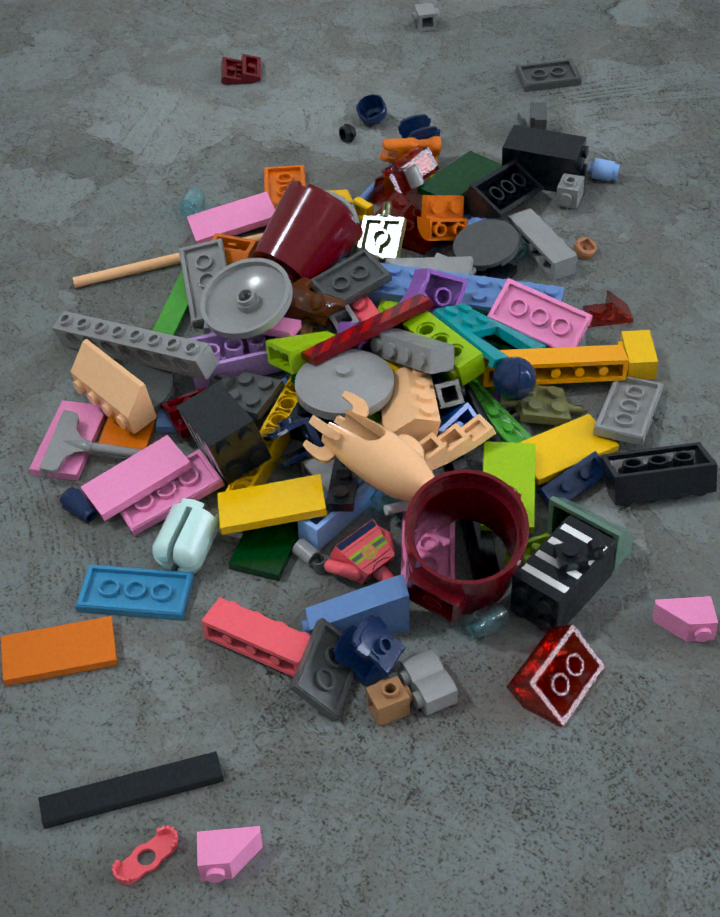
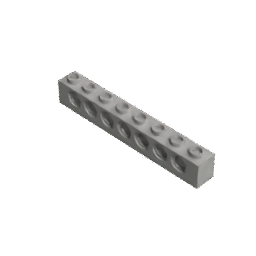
(138, 345)

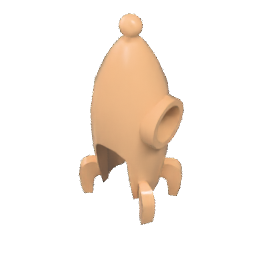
(371, 451)

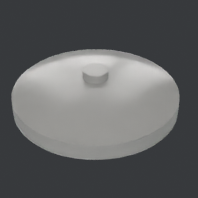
(246, 298)
(355, 371)

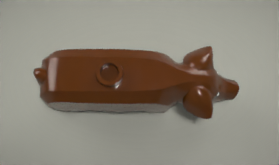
(312, 304)

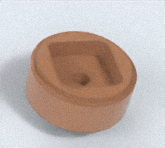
(585, 248)

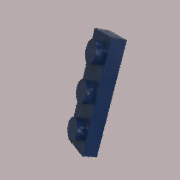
(574, 479)

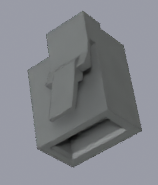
(538, 116)

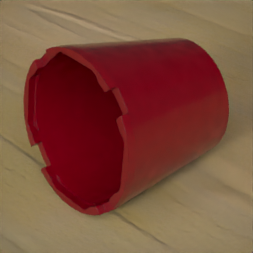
(308, 232)

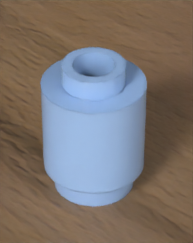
(603, 170)

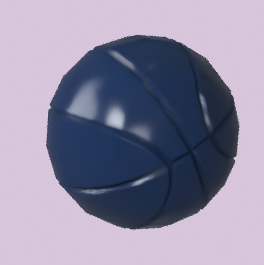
(514, 378)

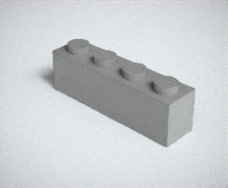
(544, 245)
(413, 350)

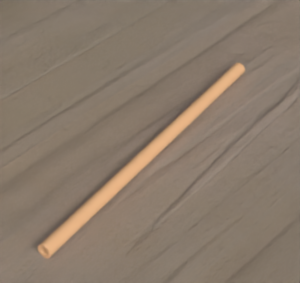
(135, 268)

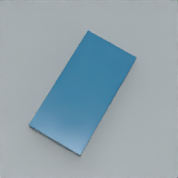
(135, 592)

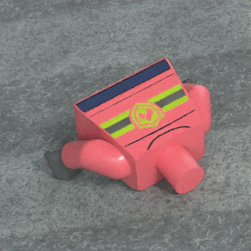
(361, 555)

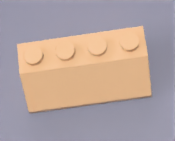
(112, 388)
(413, 405)

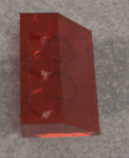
(394, 177)
(556, 675)

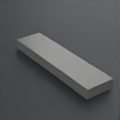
(447, 264)

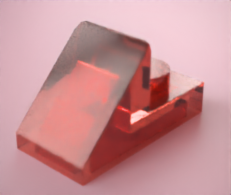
(609, 313)

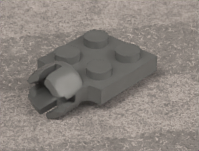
(251, 391)

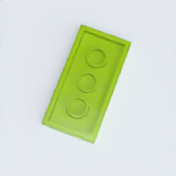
(516, 467)

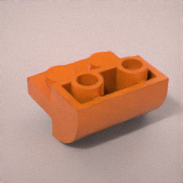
(441, 217)

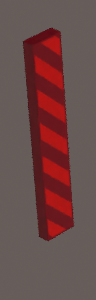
(367, 329)

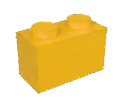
(641, 354)

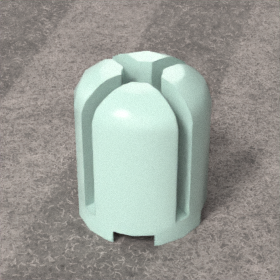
(185, 537)

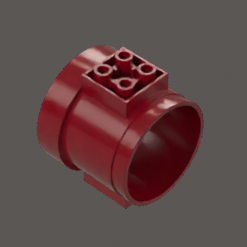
(472, 497)

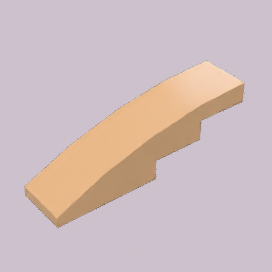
(455, 442)

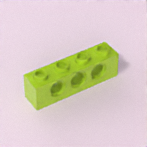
(467, 359)

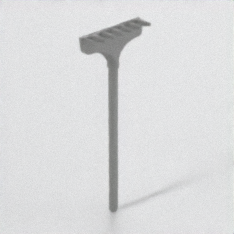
(68, 441)

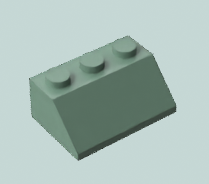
(561, 508)

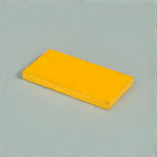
(567, 445)
(271, 504)

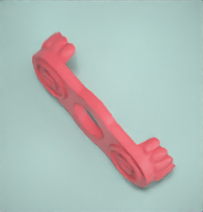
(162, 845)

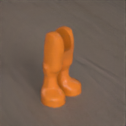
(399, 147)

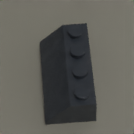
(500, 191)
(659, 473)

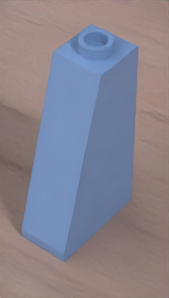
(384, 599)

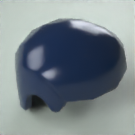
(371, 109)

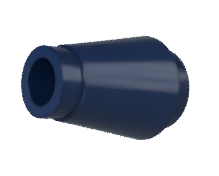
(77, 504)

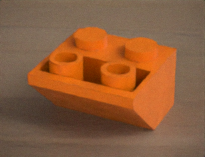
(237, 247)

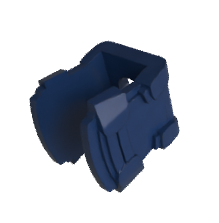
(417, 127)
(306, 431)
(368, 650)

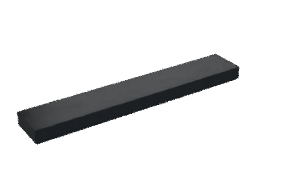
(130, 789)

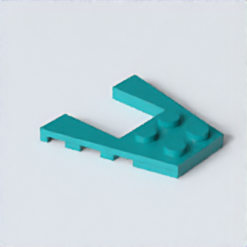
(474, 325)

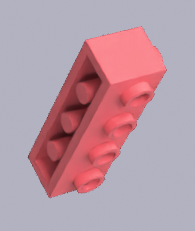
(255, 636)

